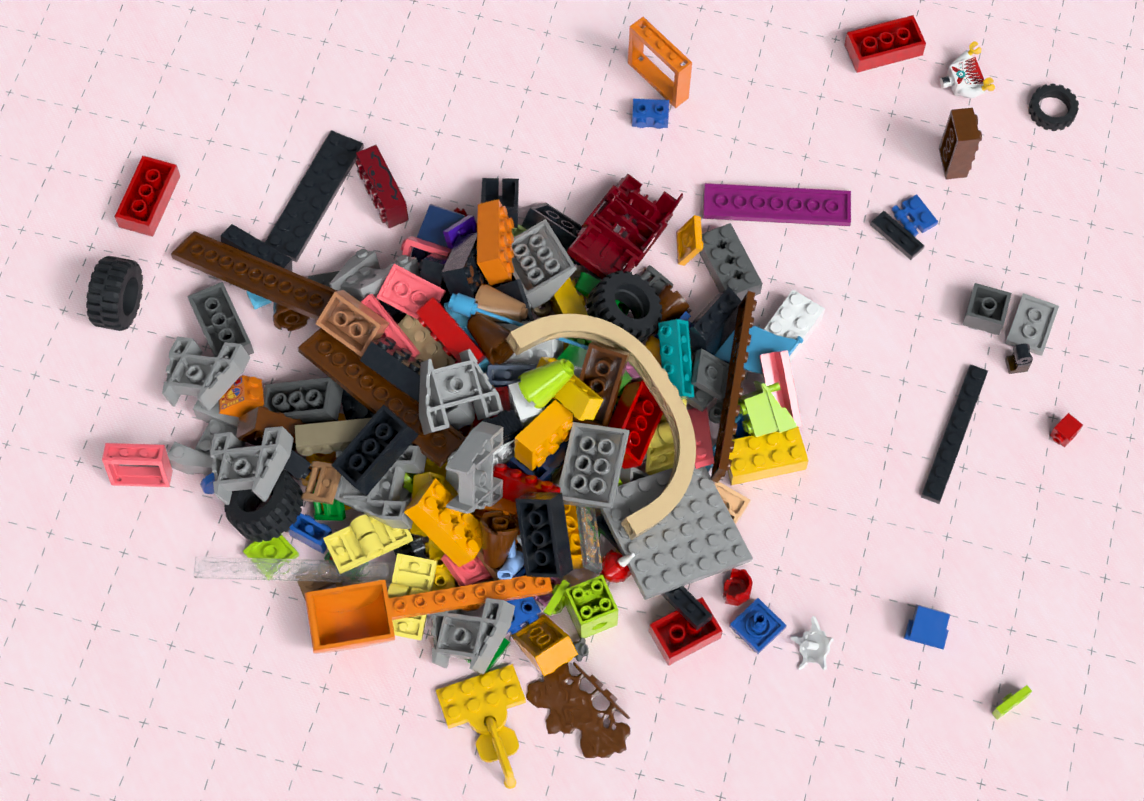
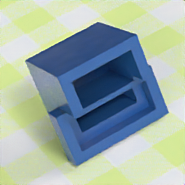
(928, 627)

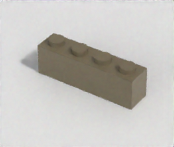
(327, 436)

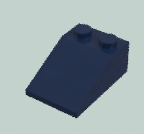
(435, 222)

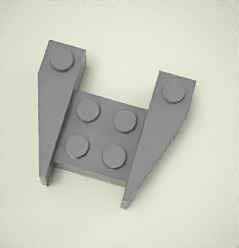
(364, 276)
(202, 375)
(452, 387)
(199, 459)
(249, 467)
(475, 469)
(469, 635)

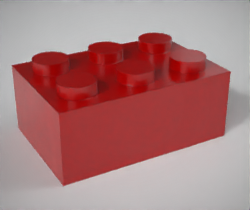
(678, 638)

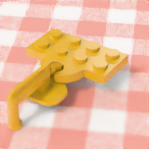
(486, 701)

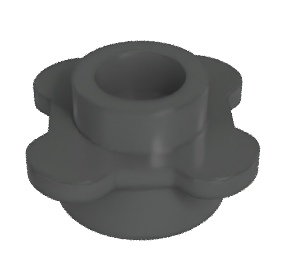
(581, 648)

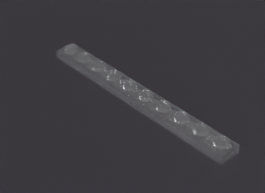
(289, 570)

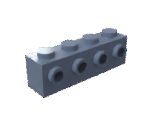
(507, 373)

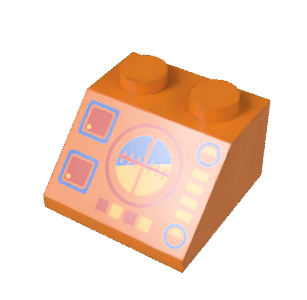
(242, 397)

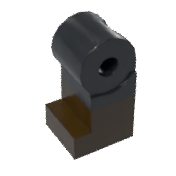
(1020, 359)

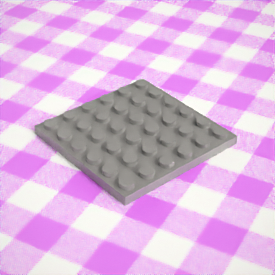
(687, 544)

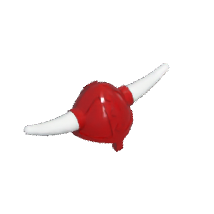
(615, 566)

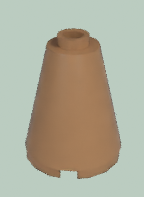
(500, 304)

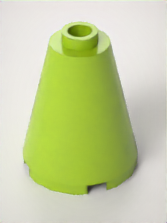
(545, 381)

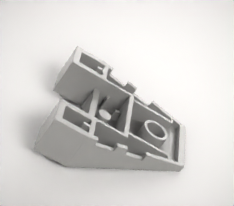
(384, 498)

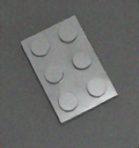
(1032, 323)

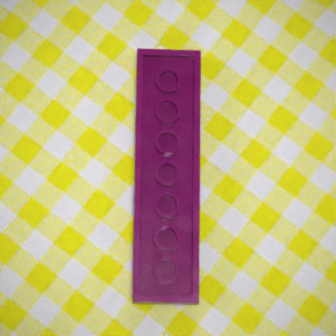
(777, 204)

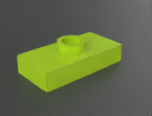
(1011, 701)

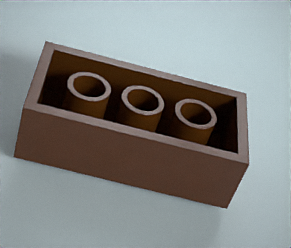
(959, 143)
(603, 373)

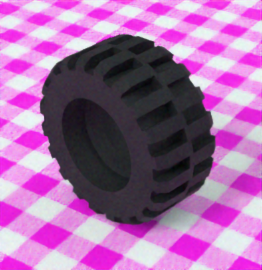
(114, 293)
(635, 295)
(272, 518)

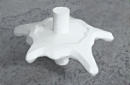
(814, 645)

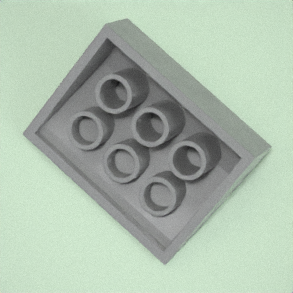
(540, 263)
(592, 465)

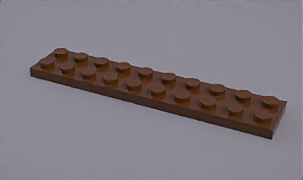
(254, 274)
(736, 374)
(374, 390)

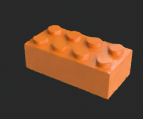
(495, 242)

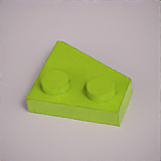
(558, 600)

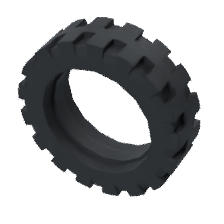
(1060, 93)

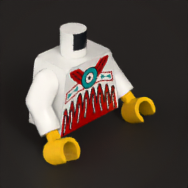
(965, 75)

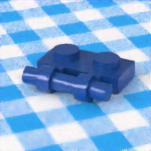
(919, 214)

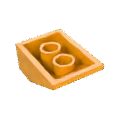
(545, 645)

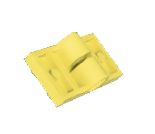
(661, 449)
(363, 542)
(411, 577)

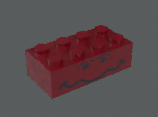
(381, 186)

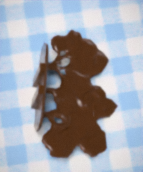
(574, 710)

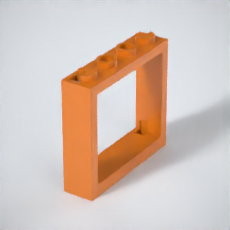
(639, 35)

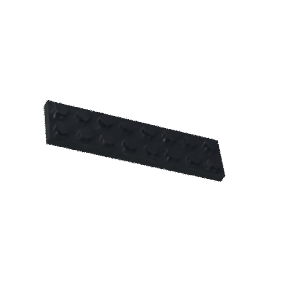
(314, 195)

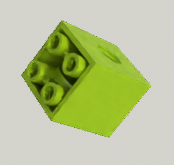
(591, 607)

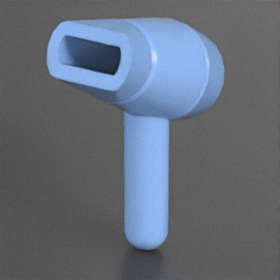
(512, 565)

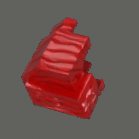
(738, 587)

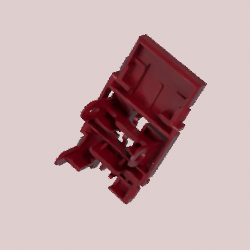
(604, 249)

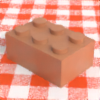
(351, 322)

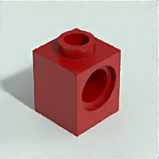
(1066, 430)

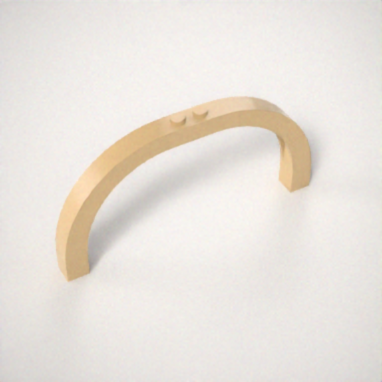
(656, 381)

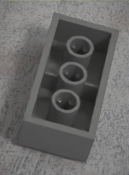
(729, 262)
(219, 319)
(305, 399)

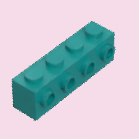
(676, 355)

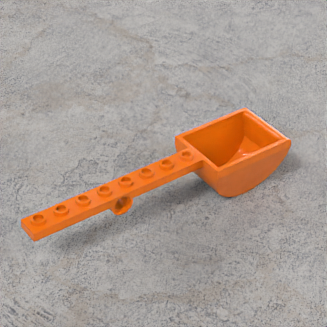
(364, 614)

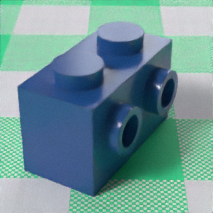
(650, 113)
(310, 532)
(525, 611)

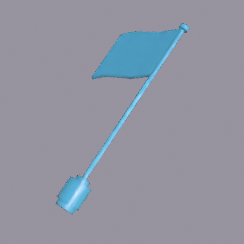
(761, 343)

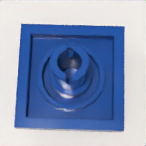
(758, 626)

